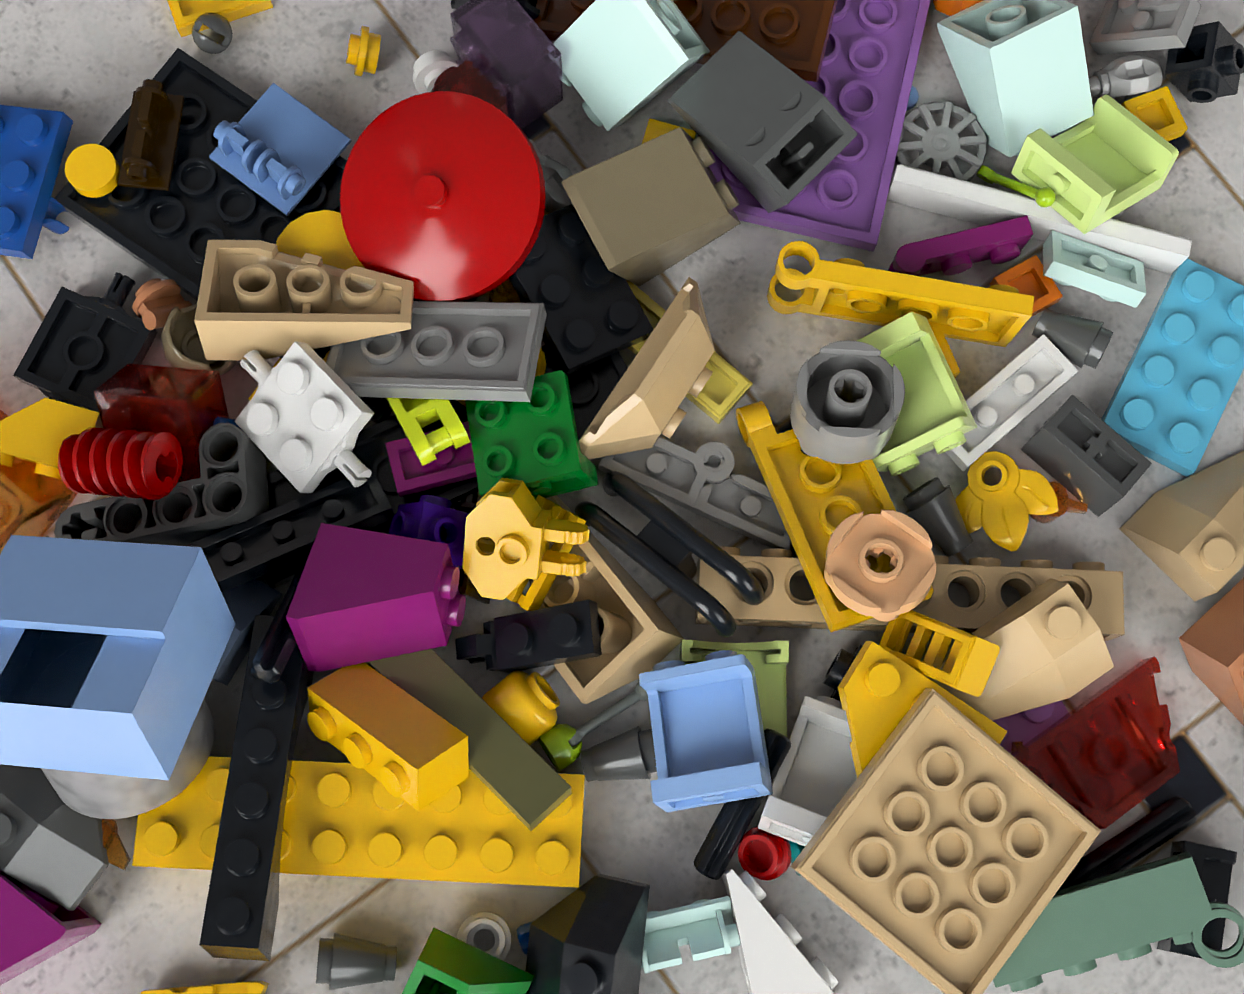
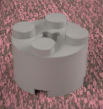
(846, 403)

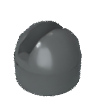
(216, 23)

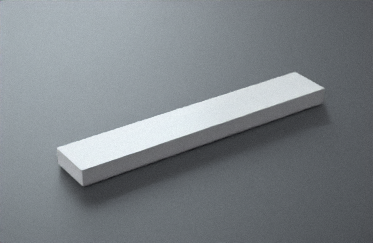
(990, 205)

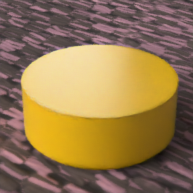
(92, 170)

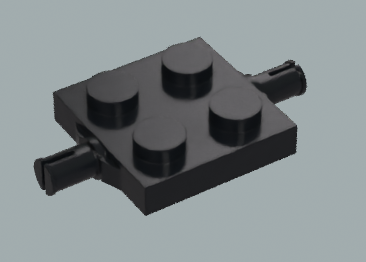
(84, 344)

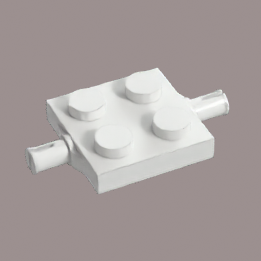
(304, 418)

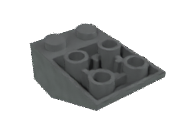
(762, 121)

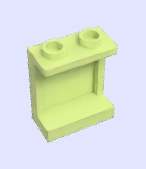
(1097, 164)
(933, 405)

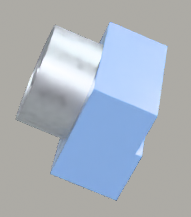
(108, 668)

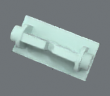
(703, 925)

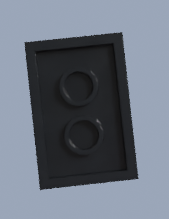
(585, 303)

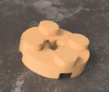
(881, 593)

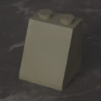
(653, 205)

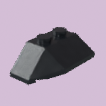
(590, 940)

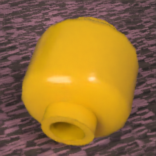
(525, 704)

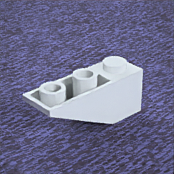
(768, 945)

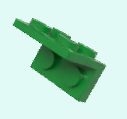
(530, 441)

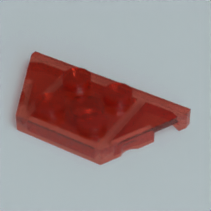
(1108, 748)

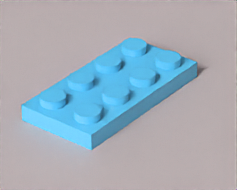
(1182, 369)

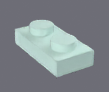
(1093, 269)

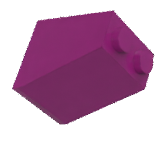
(373, 598)
(35, 927)

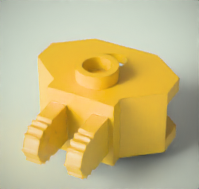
(511, 538)

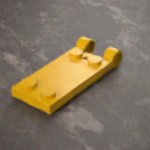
(879, 297)
(813, 501)

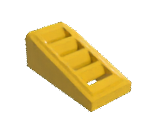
(967, 663)

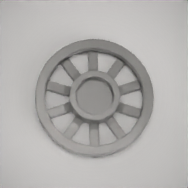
(941, 143)

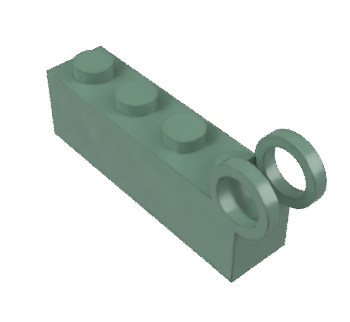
(1121, 917)

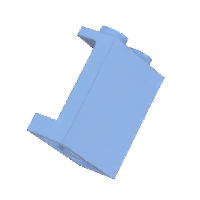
(706, 732)

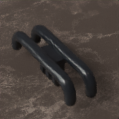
(667, 550)

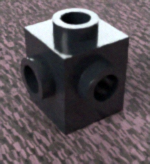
(1207, 65)

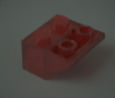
(164, 401)

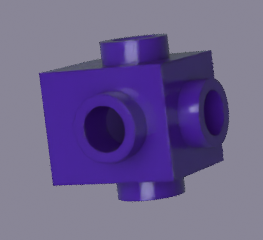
(432, 521)

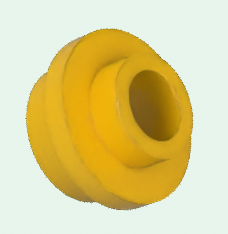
(363, 51)

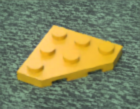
(881, 692)

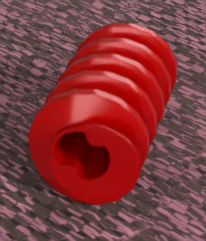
(121, 463)

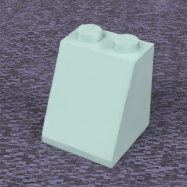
(626, 55)
(1020, 67)

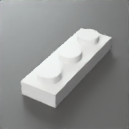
(1012, 397)

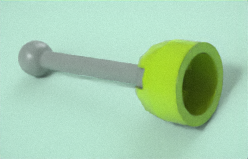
(564, 741)

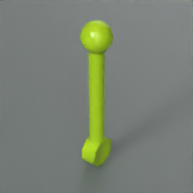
(1044, 197)

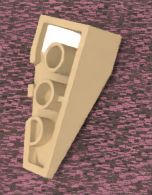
(1195, 528)
(1045, 653)

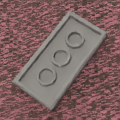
(449, 354)

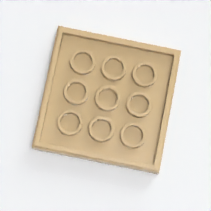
(946, 848)

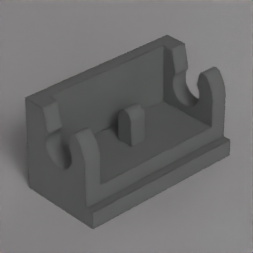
(1086, 456)

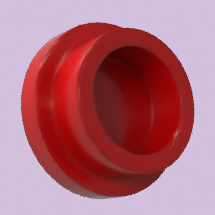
(764, 854)

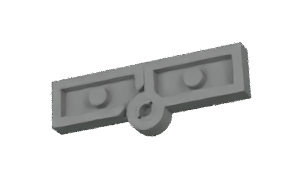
(705, 486)

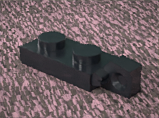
(535, 638)

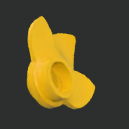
(1006, 506)

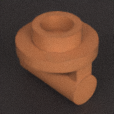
(156, 300)

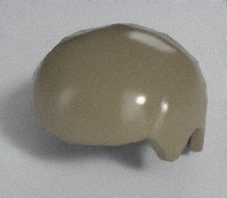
(183, 345)

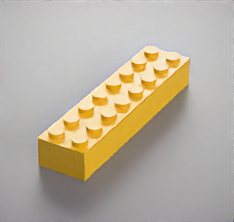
(352, 827)

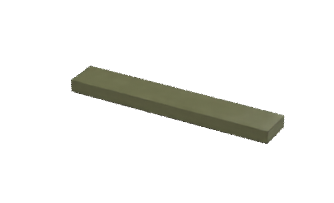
(494, 749)

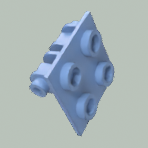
(278, 148)

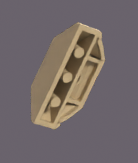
(655, 381)

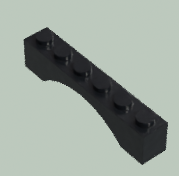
(248, 848)

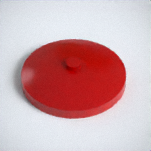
(443, 195)

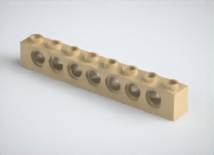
(983, 578)

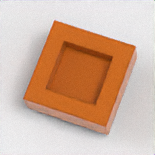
(1030, 281)

